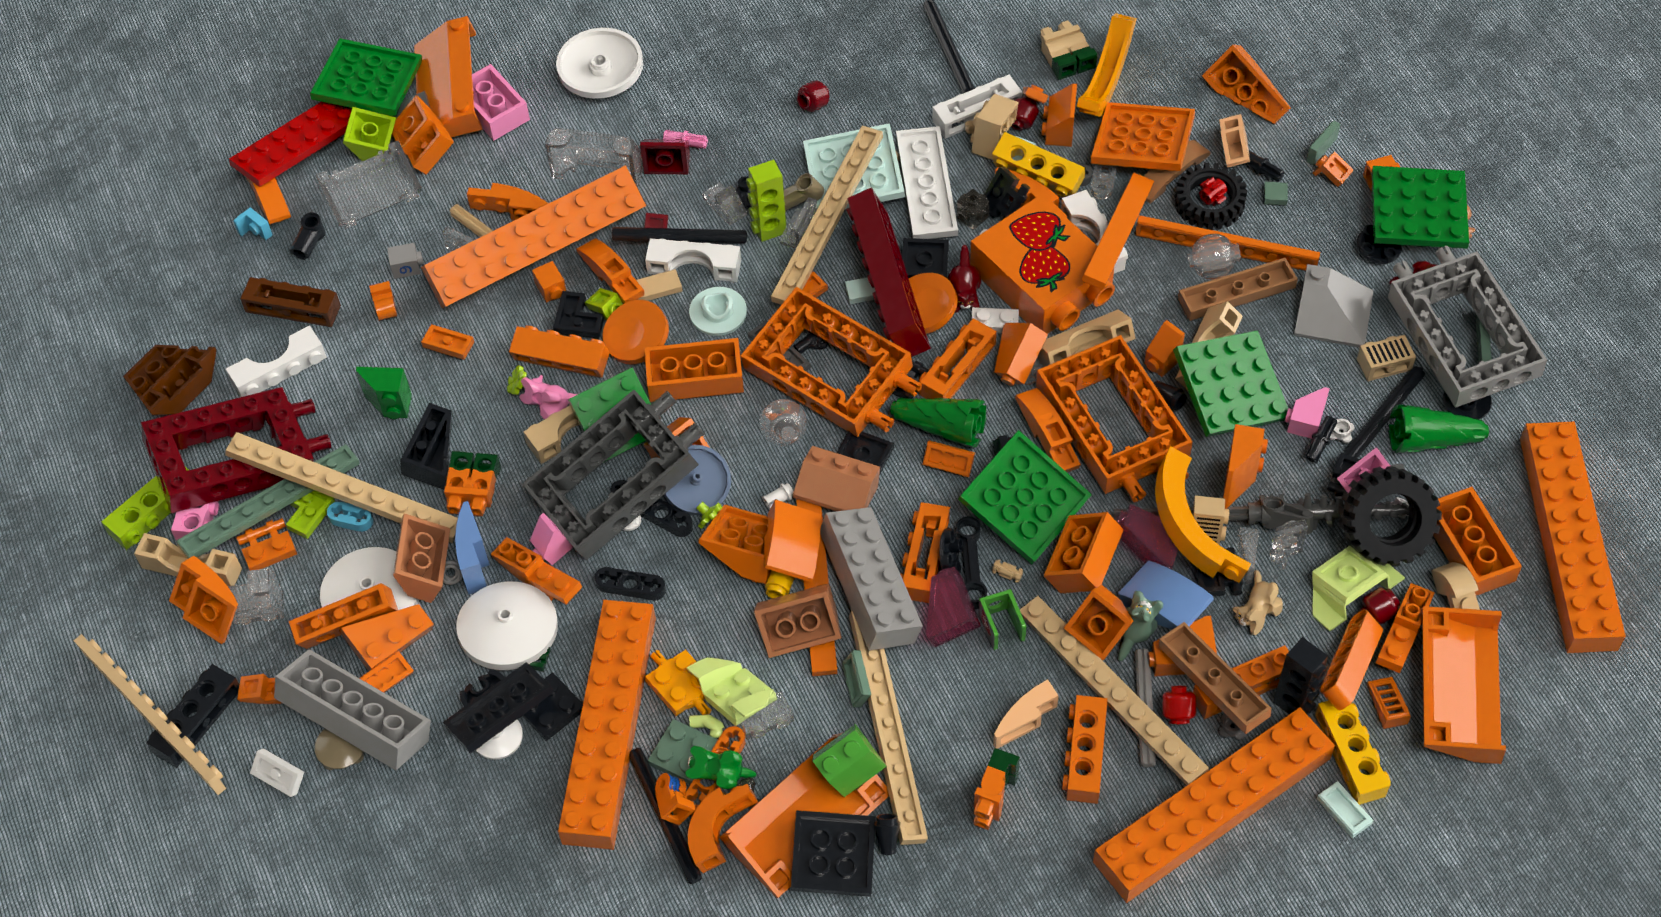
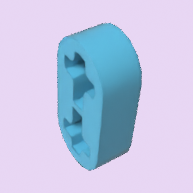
(349, 517)

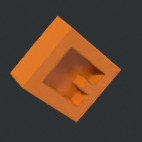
(1334, 168)

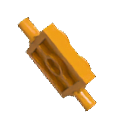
(676, 684)

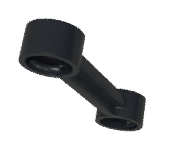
(970, 557)

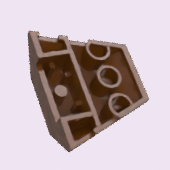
(171, 377)

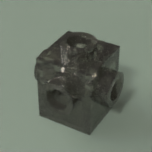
(973, 209)

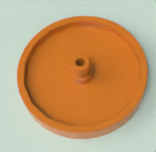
(934, 299)
(633, 328)

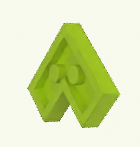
(309, 513)

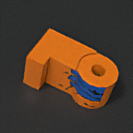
(672, 798)

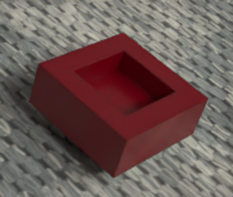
(656, 220)

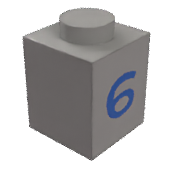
(405, 260)

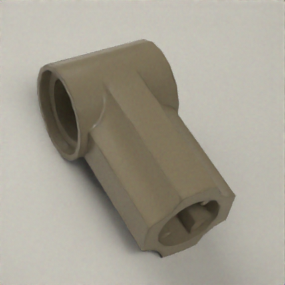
(805, 187)

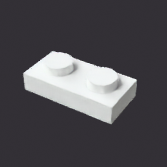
(995, 317)
(277, 772)

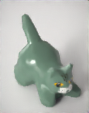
(1144, 625)

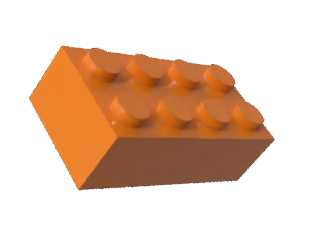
(694, 369)
(1475, 541)

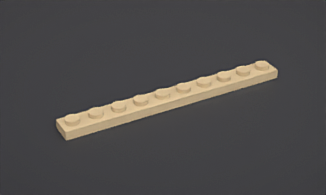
(828, 213)
(333, 482)
(1120, 696)
(156, 717)
(891, 742)

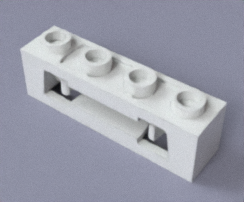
(968, 104)

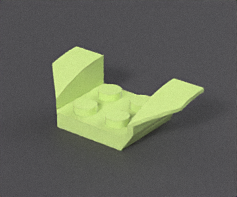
(1343, 581)
(731, 688)

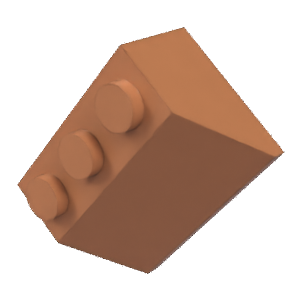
(836, 481)
(421, 557)
(798, 620)

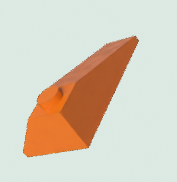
(1246, 84)

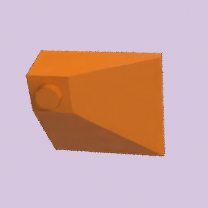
(738, 541)

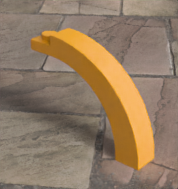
(1109, 66)
(1183, 527)

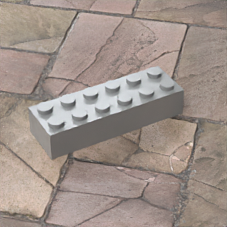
(870, 578)
(352, 709)

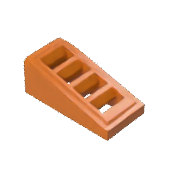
(1388, 720)

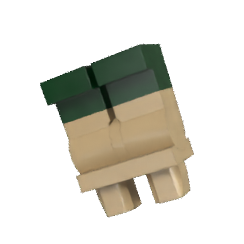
(1067, 49)

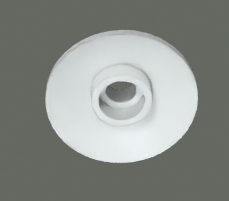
(503, 743)

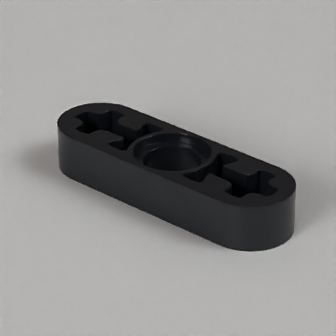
(623, 575)

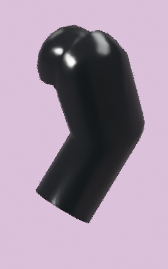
(810, 341)

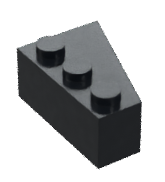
(429, 448)

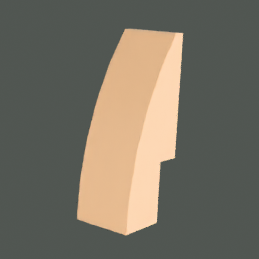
(1234, 140)
(1026, 714)

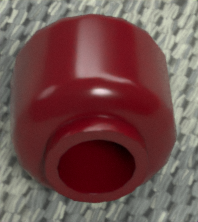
(813, 96)
(1026, 113)
(1381, 604)

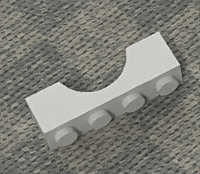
(1084, 214)
(668, 255)
(254, 377)

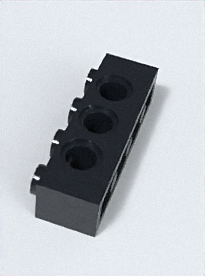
(1301, 678)
(223, 689)

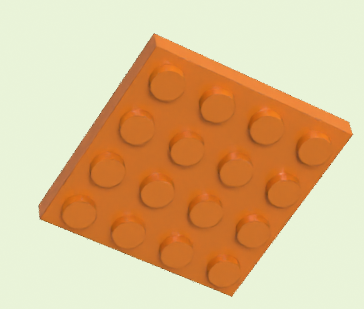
(1143, 136)

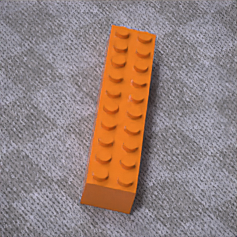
(533, 236)
(1571, 538)
(607, 725)
(1213, 804)

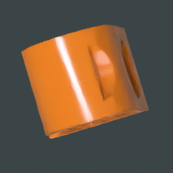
(383, 300)

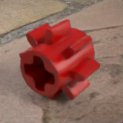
(1213, 191)

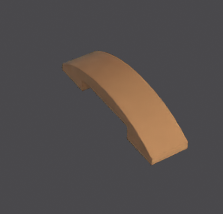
(1194, 155)

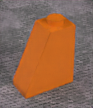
(1018, 351)
(1164, 665)

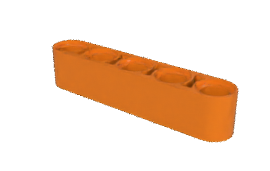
(1351, 660)

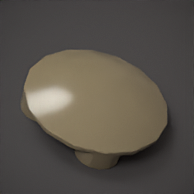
(336, 752)

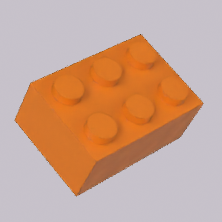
(1083, 552)

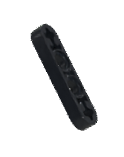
(667, 522)

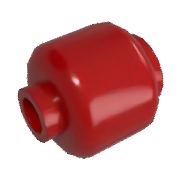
(1179, 705)

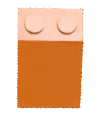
(1244, 461)

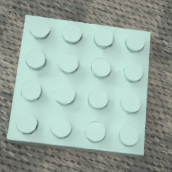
(883, 174)

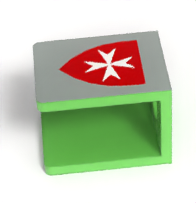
(1007, 602)

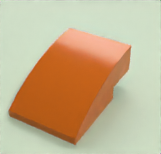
(421, 135)
(792, 540)
(204, 599)

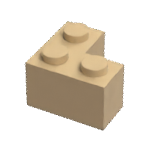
(991, 123)

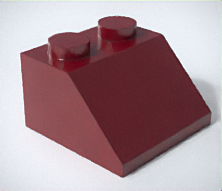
(665, 156)

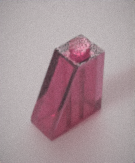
(1147, 536)
(949, 608)

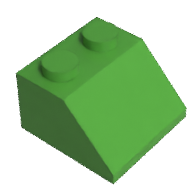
(848, 761)

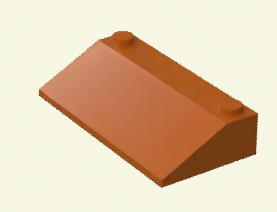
(448, 75)
(1462, 683)
(766, 832)

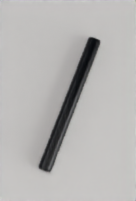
(948, 46)
(677, 234)
(1383, 415)
(671, 830)

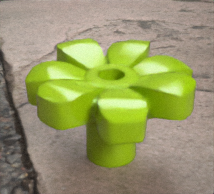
(515, 381)
(707, 513)

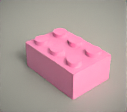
(497, 103)

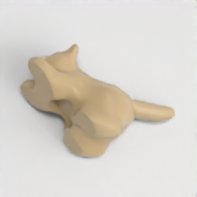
(1262, 601)

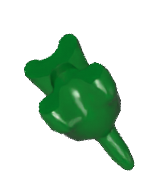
(722, 768)

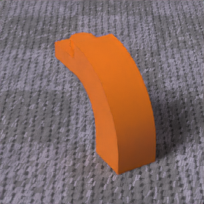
(708, 821)

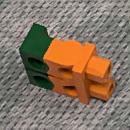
(471, 481)
(988, 799)

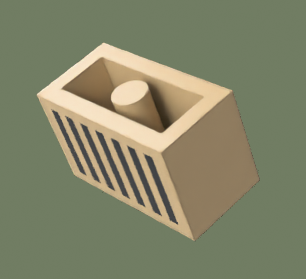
(1386, 357)
(1211, 516)

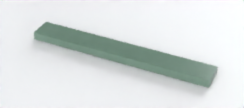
(258, 507)

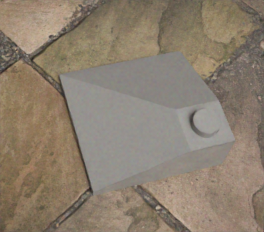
(1333, 308)

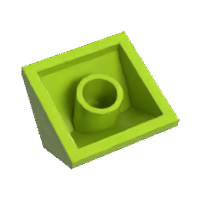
(368, 133)

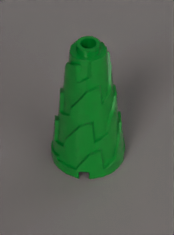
(945, 417)
(1426, 429)

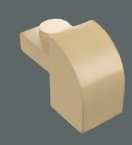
(1457, 584)

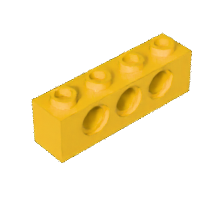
(1012, 146)
(1361, 786)

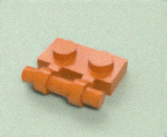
(268, 551)

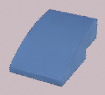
(470, 550)
(1180, 596)

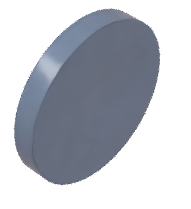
(706, 483)

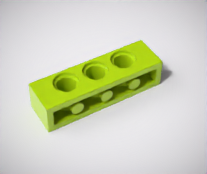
(766, 200)
(137, 508)

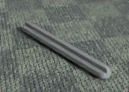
(1144, 692)

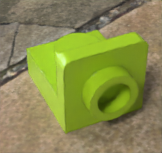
(604, 302)

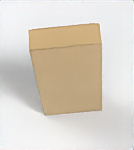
(660, 285)

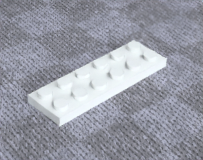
(926, 183)

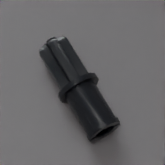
(1263, 166)
(1320, 440)

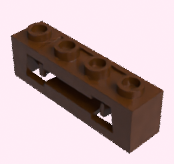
(290, 301)

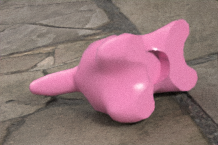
(549, 397)

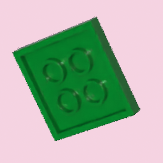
(598, 400)

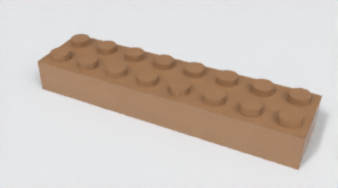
(1238, 288)
(1215, 677)

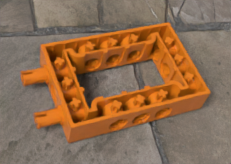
(1117, 361)
(887, 362)

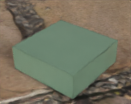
(1275, 193)

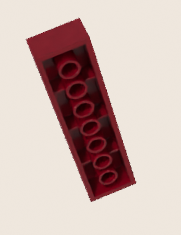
(887, 273)

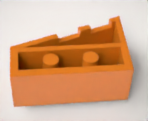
(386, 634)

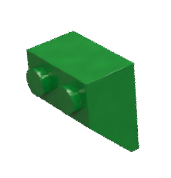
(386, 390)

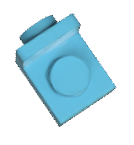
(254, 222)

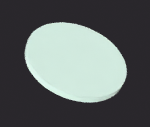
(718, 311)

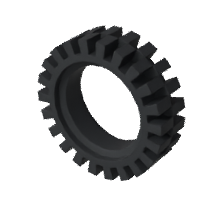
(1211, 217)

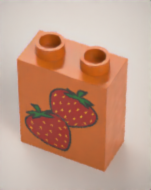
(1038, 265)

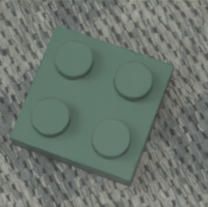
(674, 748)

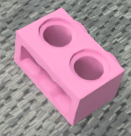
(192, 517)

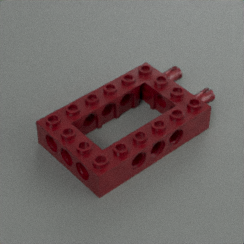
(230, 478)

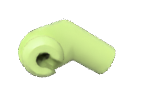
(707, 721)

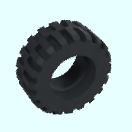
(1417, 530)

